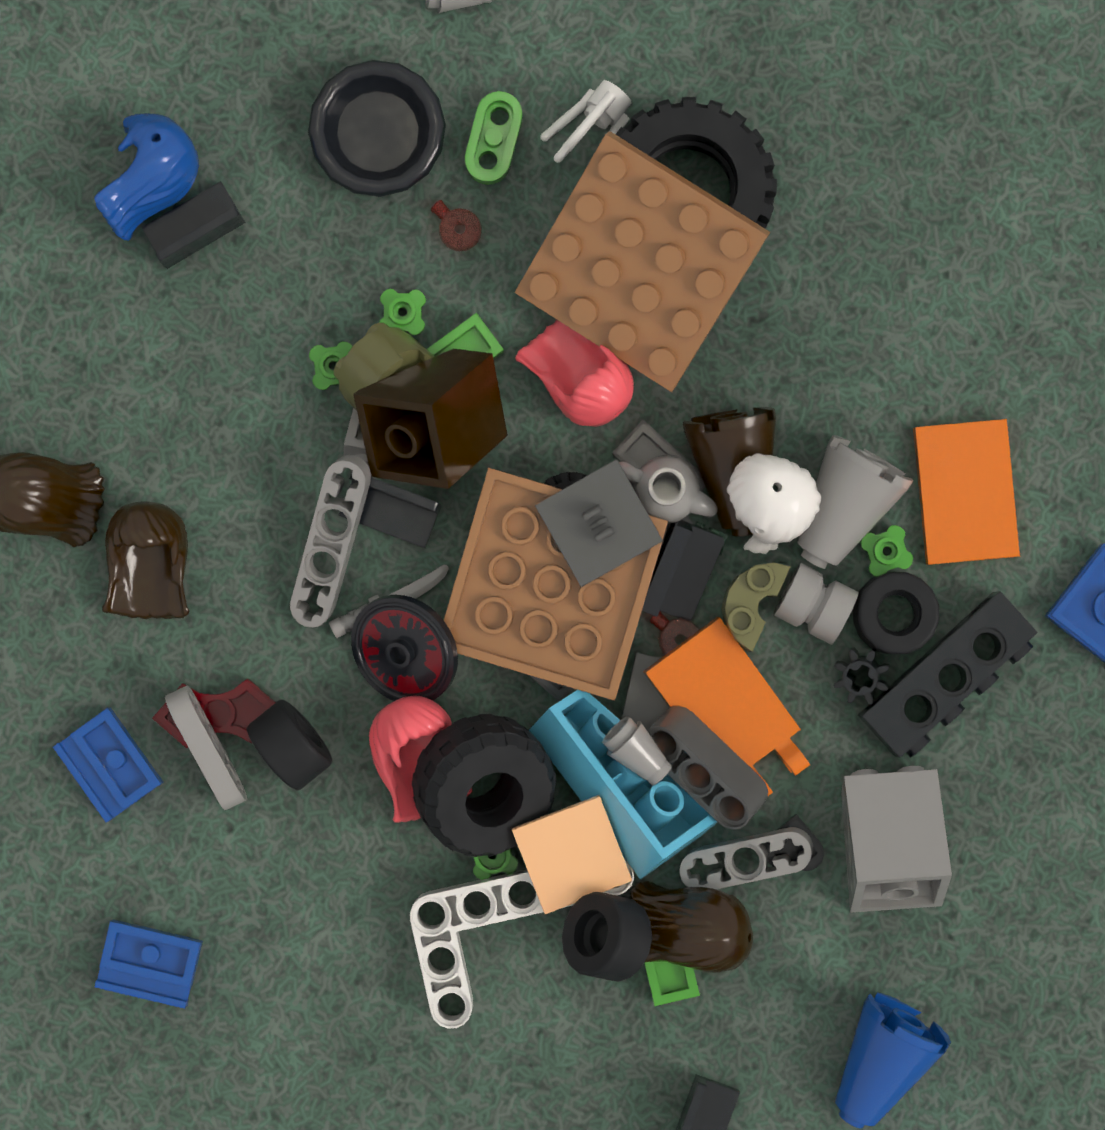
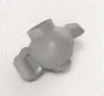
(669, 488)

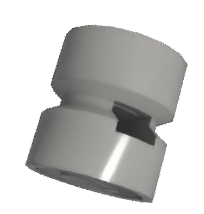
(815, 603)

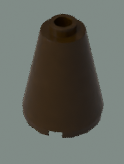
(720, 444)

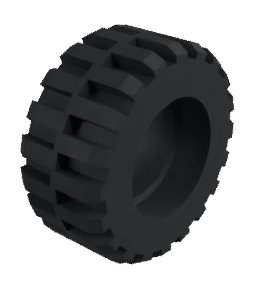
(718, 136)

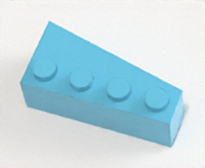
(645, 818)

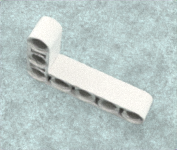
(457, 919)

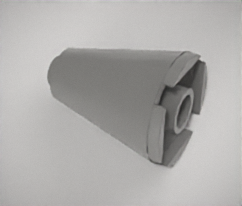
(855, 495)

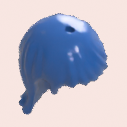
(157, 177)

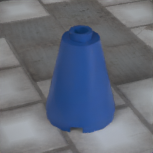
(886, 1059)

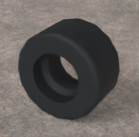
(924, 613)
(289, 745)
(626, 942)

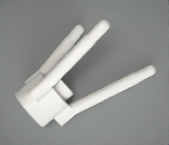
(601, 108)

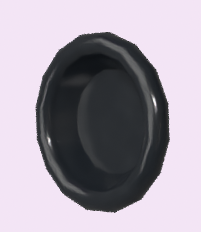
(376, 128)

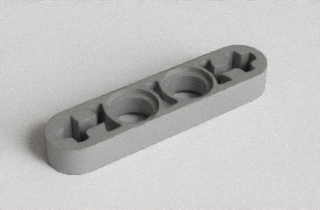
(326, 540)

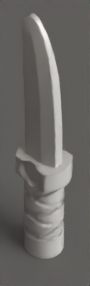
(344, 623)

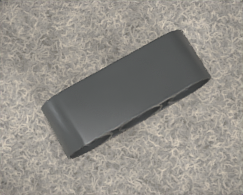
(708, 768)

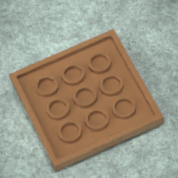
(641, 261)
(523, 604)

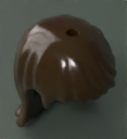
(49, 497)
(146, 562)
(695, 927)

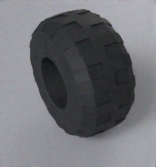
(462, 757)

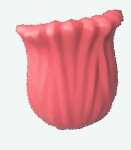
(579, 375)
(396, 743)

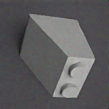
(895, 839)

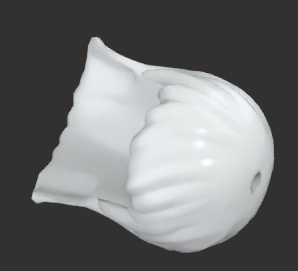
(771, 514)

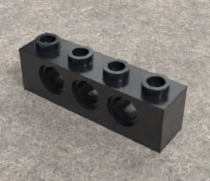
(1011, 639)

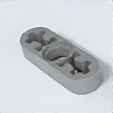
(206, 747)
(782, 863)

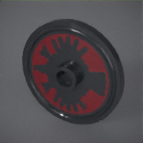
(404, 648)

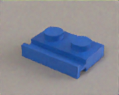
(108, 764)
(148, 963)

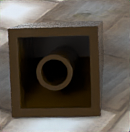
(432, 419)

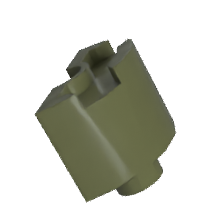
(376, 357)
(743, 598)

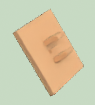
(571, 854)

